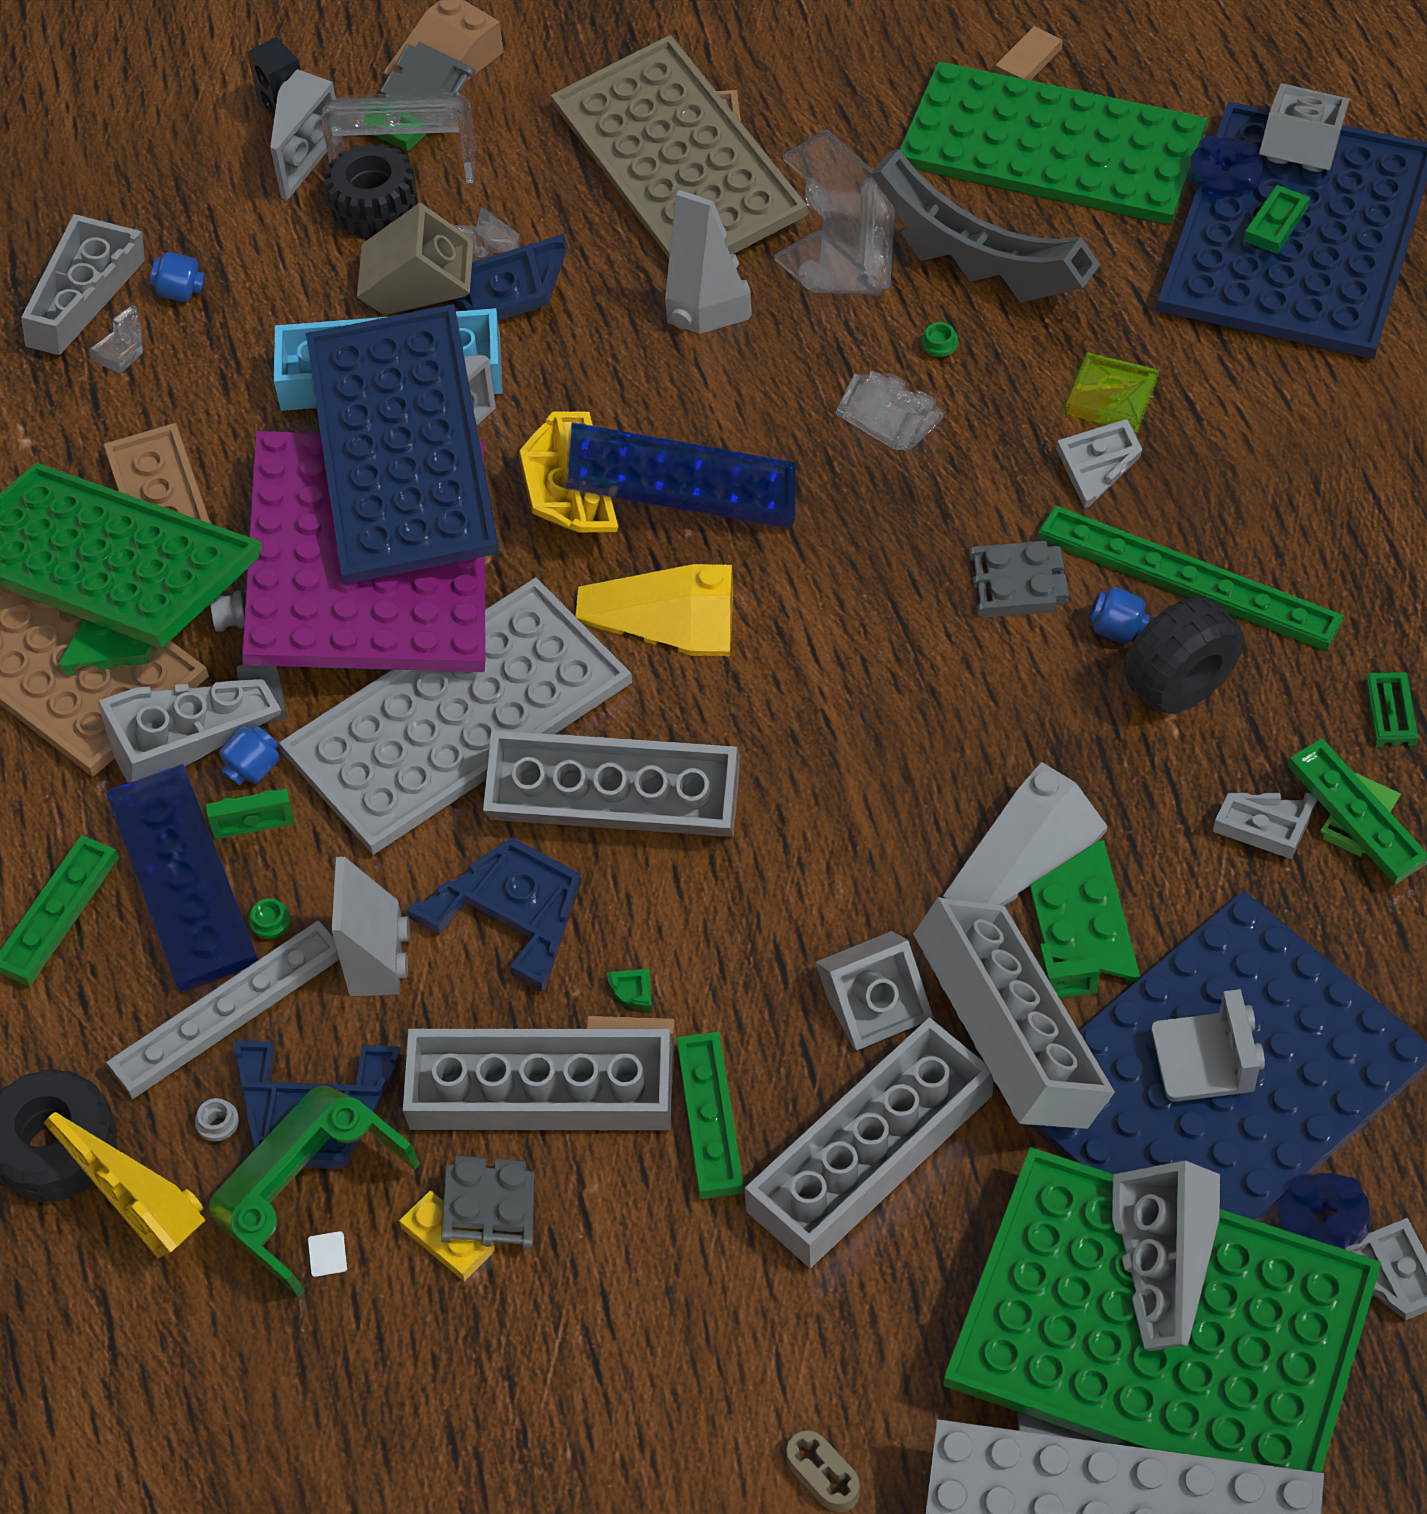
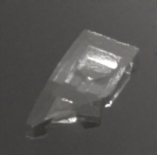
(122, 345)

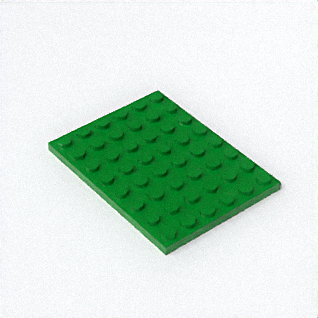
(1064, 1343)

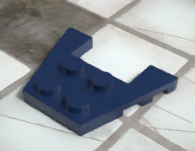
(517, 890)
(272, 1101)

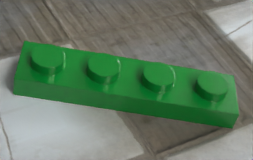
(1358, 811)
(56, 910)
(710, 1115)

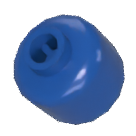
(176, 277)
(1118, 615)
(249, 755)

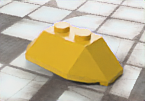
(544, 474)

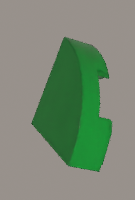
(632, 989)

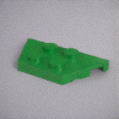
(103, 648)
(1083, 914)

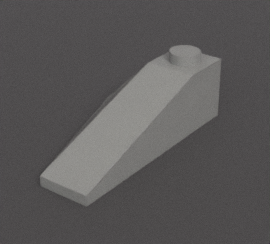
(702, 274)
(180, 724)

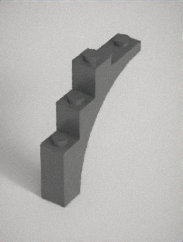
(939, 227)

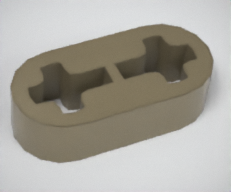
(830, 1464)

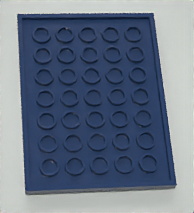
(1339, 262)
(1326, 1073)

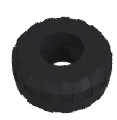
(1183, 655)
(48, 1170)

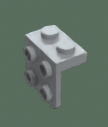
(1209, 1052)

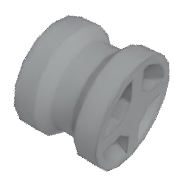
(228, 611)

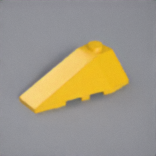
(670, 606)
(143, 1198)

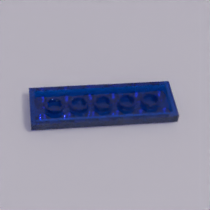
(680, 475)
(182, 878)

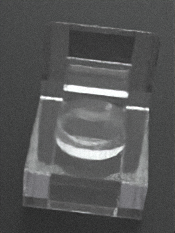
(490, 236)

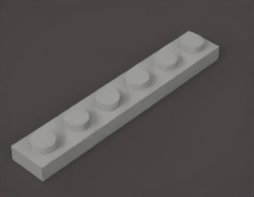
(224, 1010)

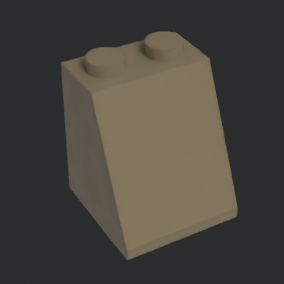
(415, 263)

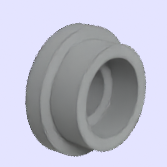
(212, 1110)

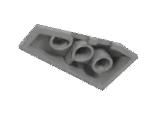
(1033, 835)
(1168, 1235)

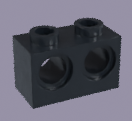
(270, 67)

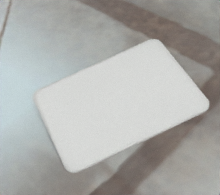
(327, 1254)

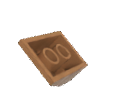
(458, 32)

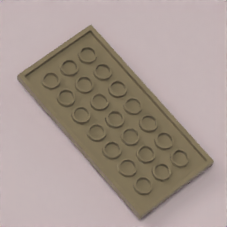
(667, 130)

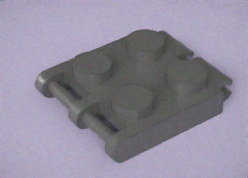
(426, 72)
(1020, 578)
(488, 1200)

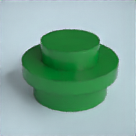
(939, 339)
(269, 918)

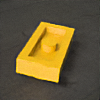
(424, 1225)

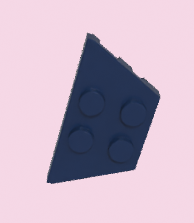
(516, 278)

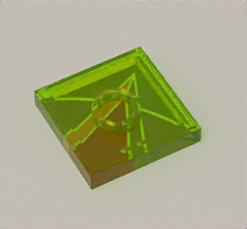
(1111, 391)

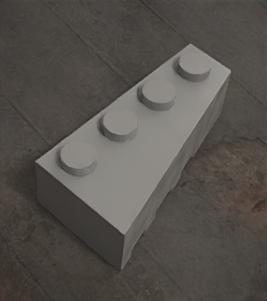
(79, 281)

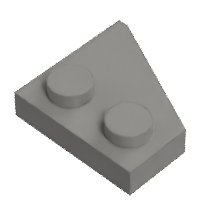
(1098, 458)
(1265, 820)
(1403, 1268)

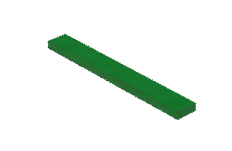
(1191, 577)

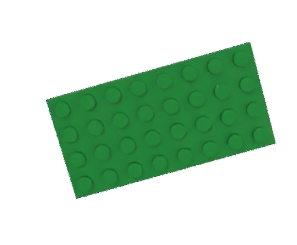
(1054, 142)
(113, 555)

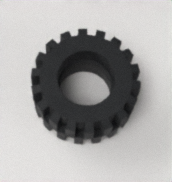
(370, 188)

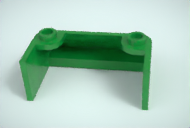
(244, 1200)

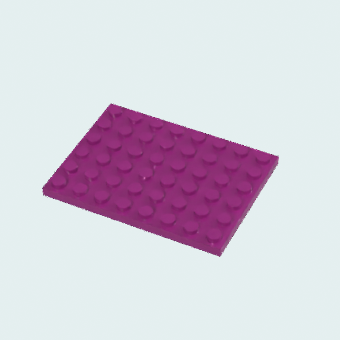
(304, 611)

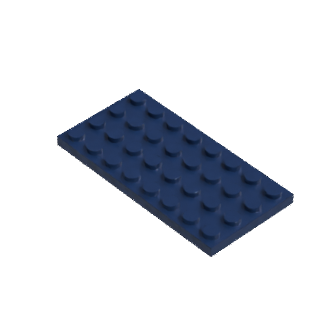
(401, 444)

